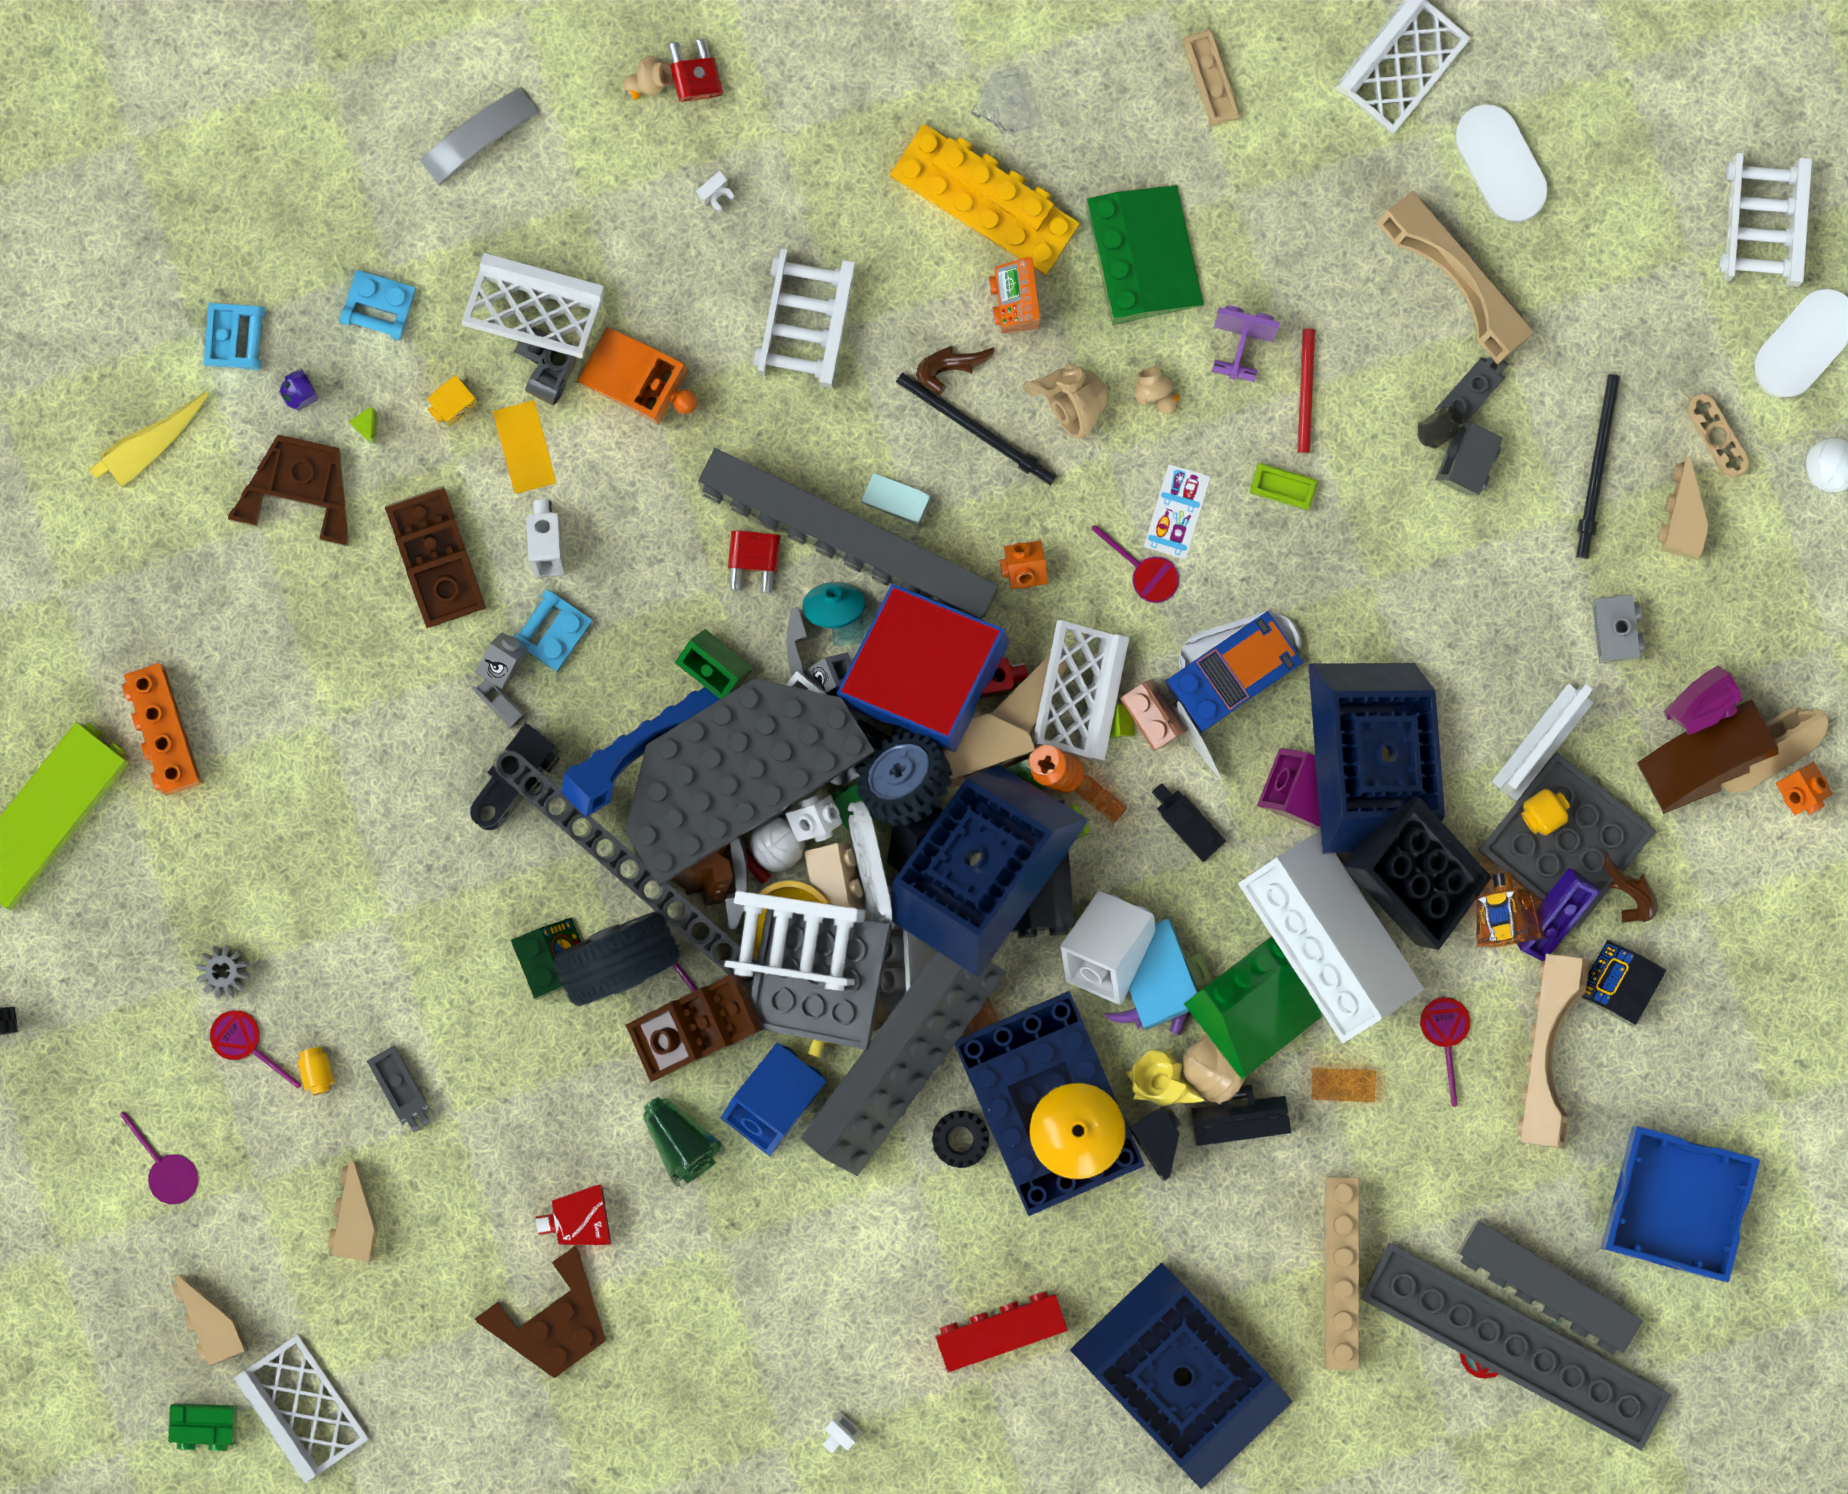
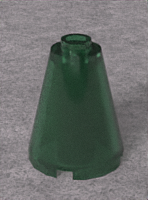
(680, 1141)

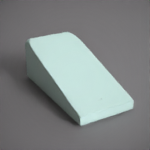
(896, 499)

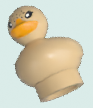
(650, 78)
(1156, 387)

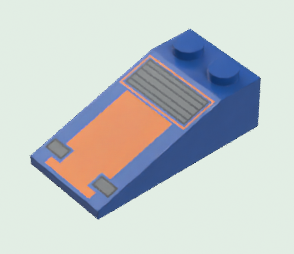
(1234, 672)

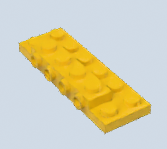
(985, 197)

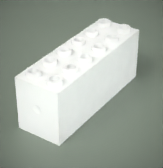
(1331, 937)

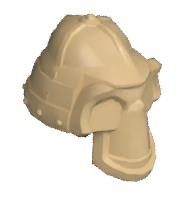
(1074, 396)
(1210, 1071)

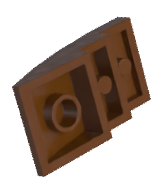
(435, 557)
(1700, 762)
(694, 1027)

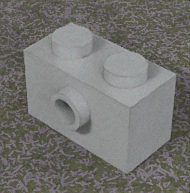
(1617, 628)

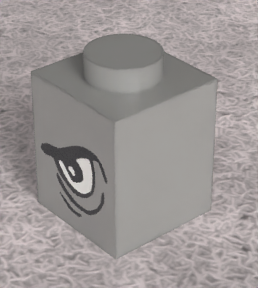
(501, 659)
(829, 672)

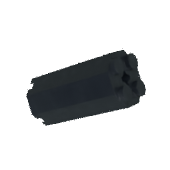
(1052, 906)

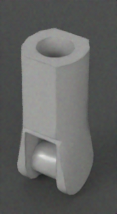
(502, 705)

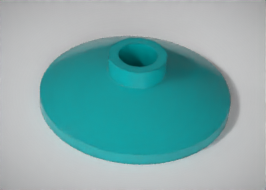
(833, 604)

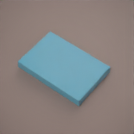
(1162, 979)

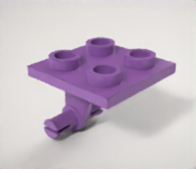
(1236, 321)

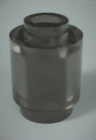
(1440, 427)

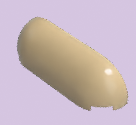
(1795, 735)

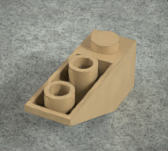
(1687, 518)
(356, 1224)
(215, 1328)

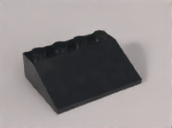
(1418, 873)

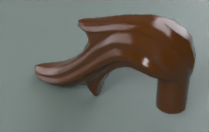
(945, 361)
(1638, 889)

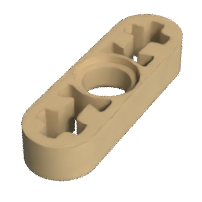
(1735, 452)

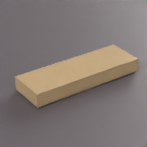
(1211, 77)

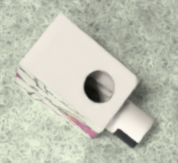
(545, 541)

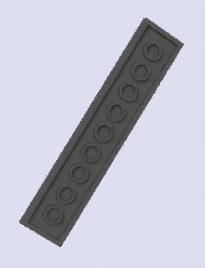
(1515, 1346)

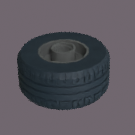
(616, 959)

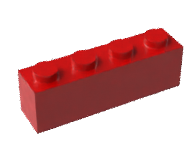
(1002, 1332)

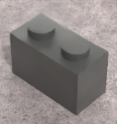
(1469, 459)

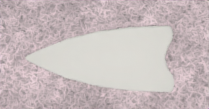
(1195, 737)

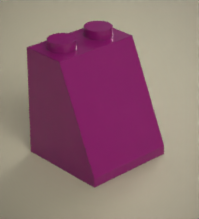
(1293, 788)

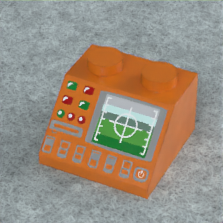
(1016, 296)

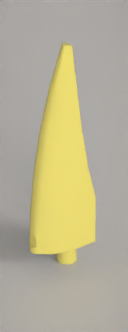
(140, 449)

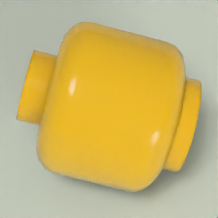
(1545, 812)

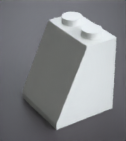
(1107, 946)

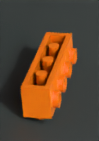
(162, 729)

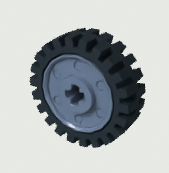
(904, 779)

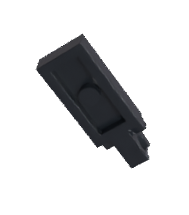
(1188, 822)

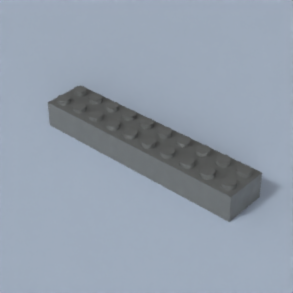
(843, 535)

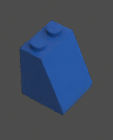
(773, 1098)

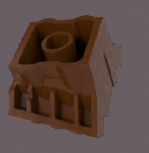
(709, 876)

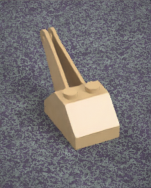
(1005, 733)

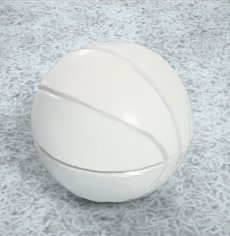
(1828, 465)
(776, 845)

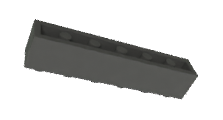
(1550, 1287)

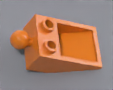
(633, 376)

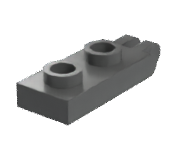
(1474, 387)
(399, 1087)

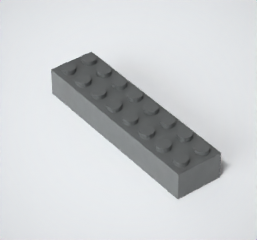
(899, 1062)

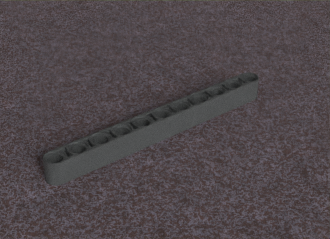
(614, 860)

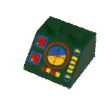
(537, 955)

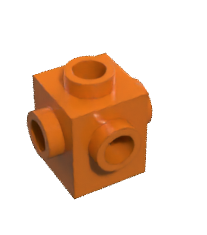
(1024, 565)
(1804, 789)

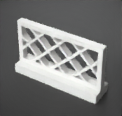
(1381, 44)
(545, 285)
(1099, 695)
(1543, 741)
(278, 1426)

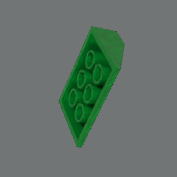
(1143, 253)
(1254, 1008)

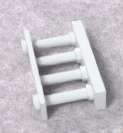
(1794, 206)
(833, 308)
(784, 910)

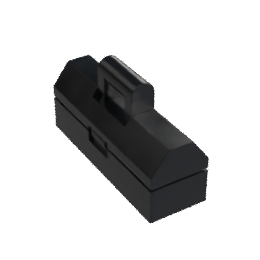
(1227, 1124)

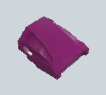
(1705, 701)

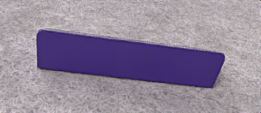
(1560, 912)

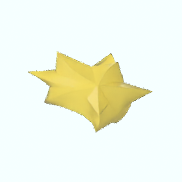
(1161, 1080)

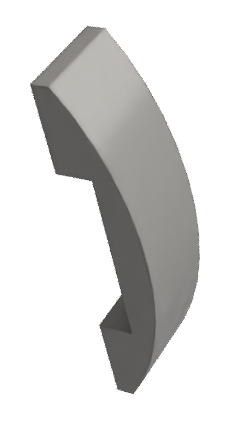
(478, 134)
(795, 634)
(741, 874)

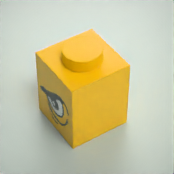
(451, 401)

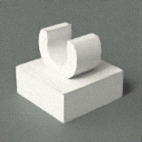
(713, 189)
(841, 1433)

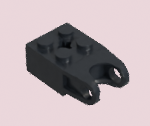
(499, 793)

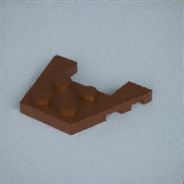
(302, 474)
(559, 1332)

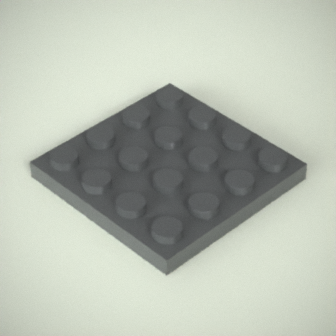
(1594, 827)
(805, 1005)

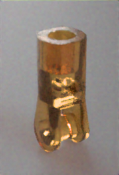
(1100, 799)

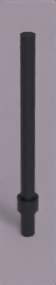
(1026, 462)
(1588, 526)

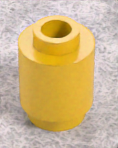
(315, 1070)

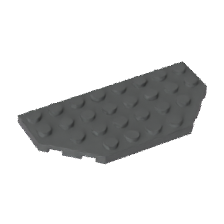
(736, 770)

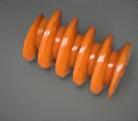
(1056, 769)

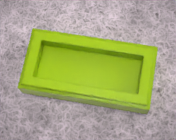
(1283, 486)

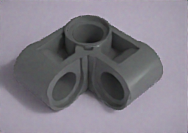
(547, 379)

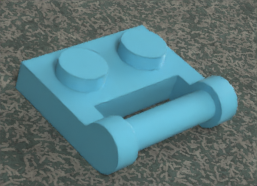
(380, 295)
(223, 336)
(562, 634)

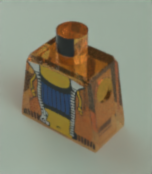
(1506, 915)

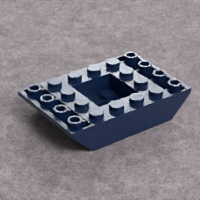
(1355, 716)
(973, 908)
(1017, 1065)
(1143, 1345)

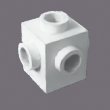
(814, 818)

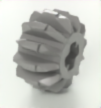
(223, 960)

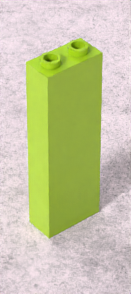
(54, 807)

